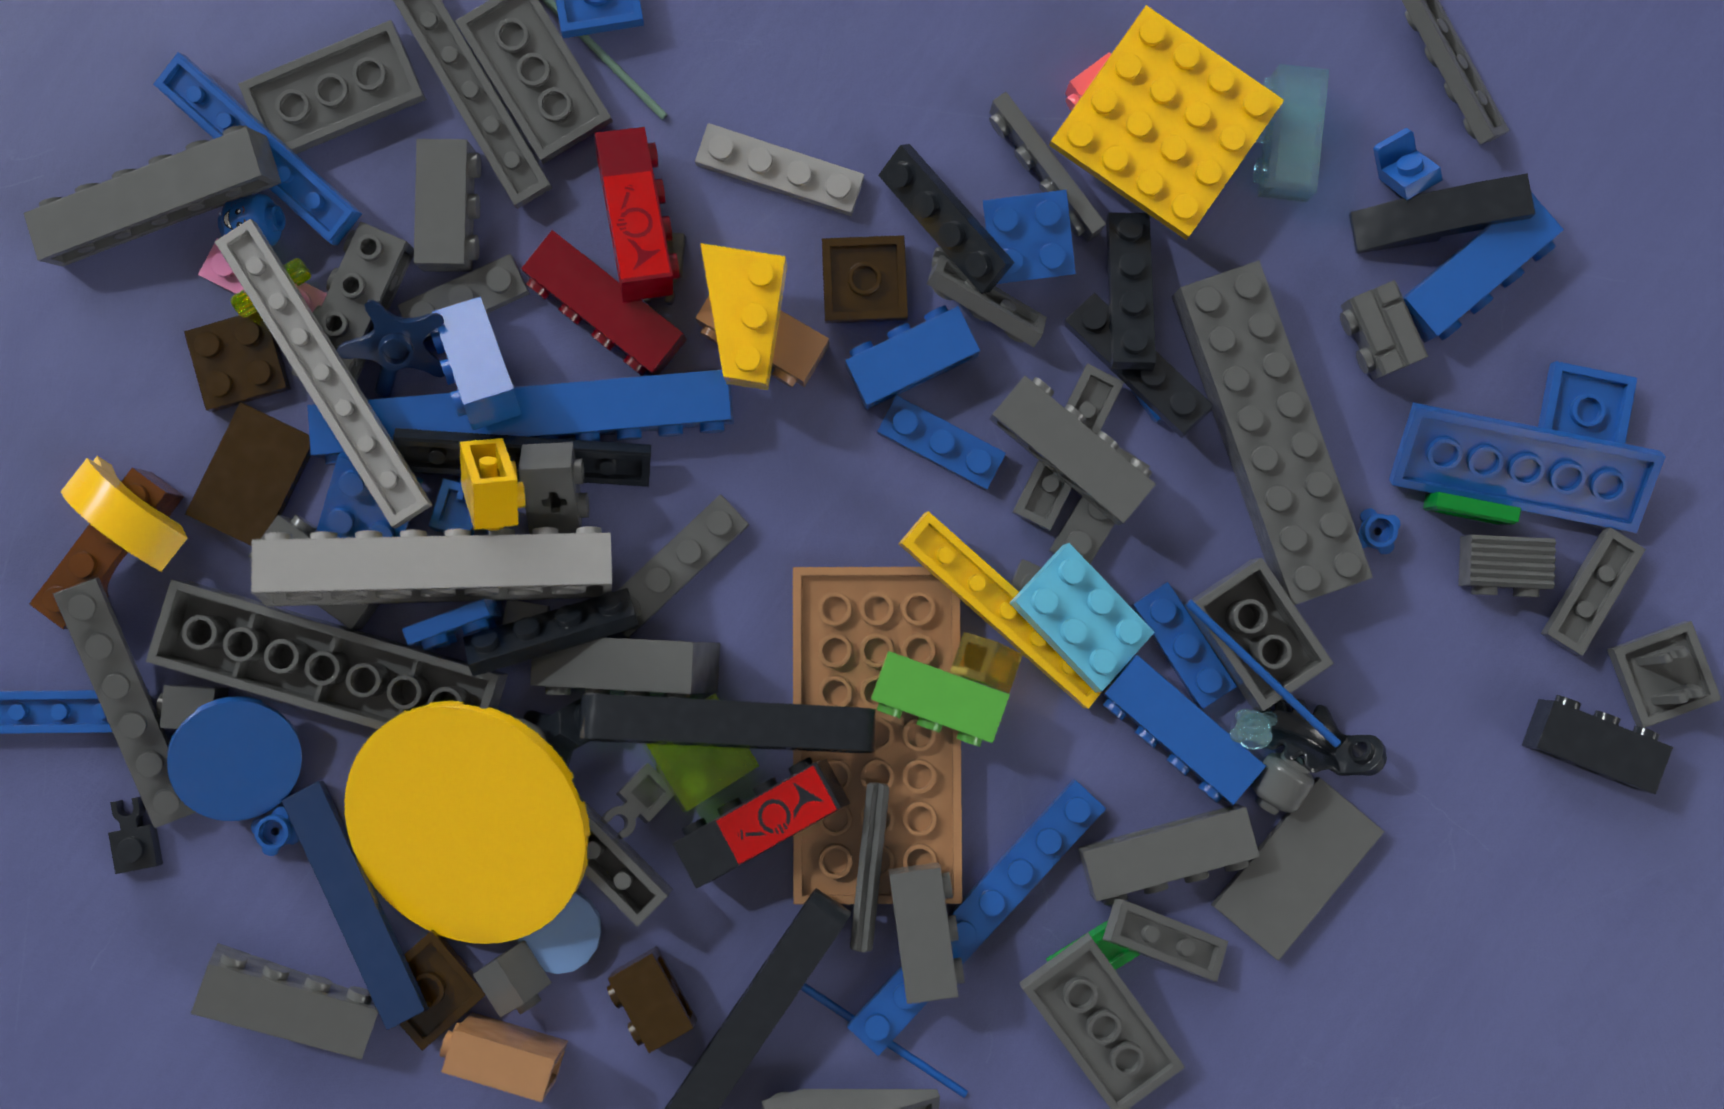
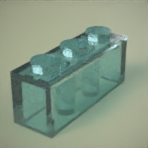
(1293, 135)

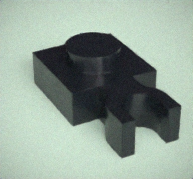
(135, 844)

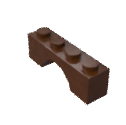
(95, 553)

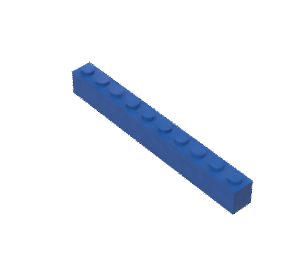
(564, 410)

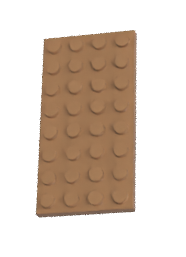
(840, 640)

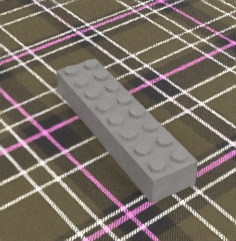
(431, 567)

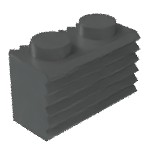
(1507, 562)

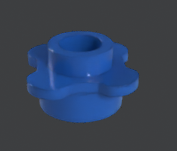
(1388, 526)
(264, 836)

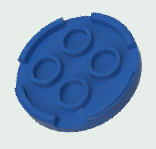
(234, 759)

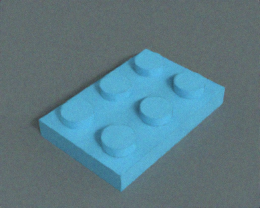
(1082, 617)

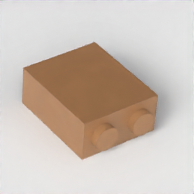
(503, 1056)

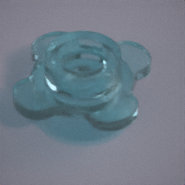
(1253, 728)

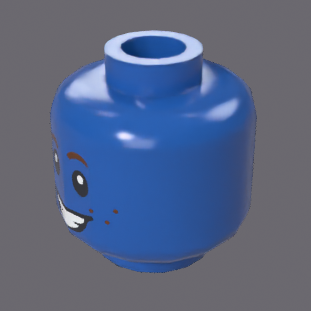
(259, 209)

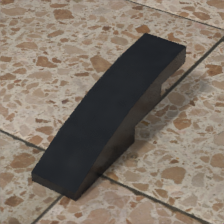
(1442, 213)

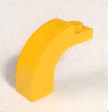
(122, 515)

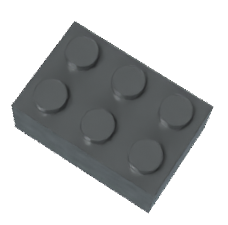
(1267, 626)

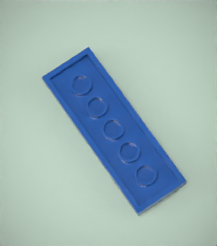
(1526, 467)

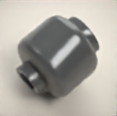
(1282, 784)

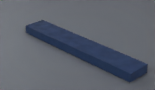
(355, 905)

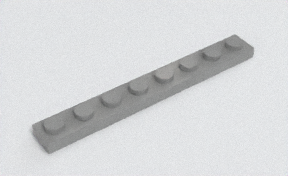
(323, 373)

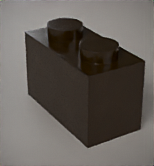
(651, 1000)

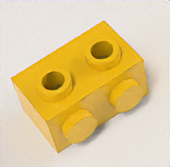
(490, 484)

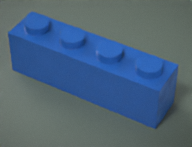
(1477, 269)
(1182, 730)

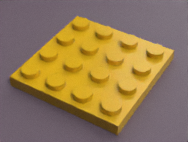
(1166, 122)

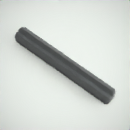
(869, 867)

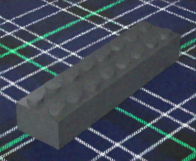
(1271, 433)
(307, 658)

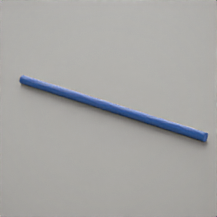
(1270, 680)
(893, 1046)

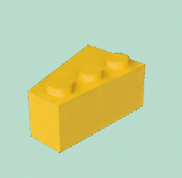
(746, 310)

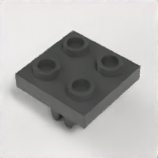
(1664, 674)

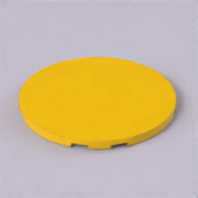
(467, 822)

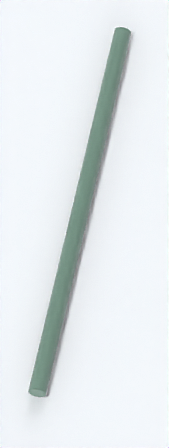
(616, 69)

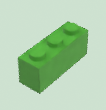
(939, 699)

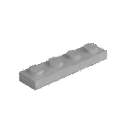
(779, 169)

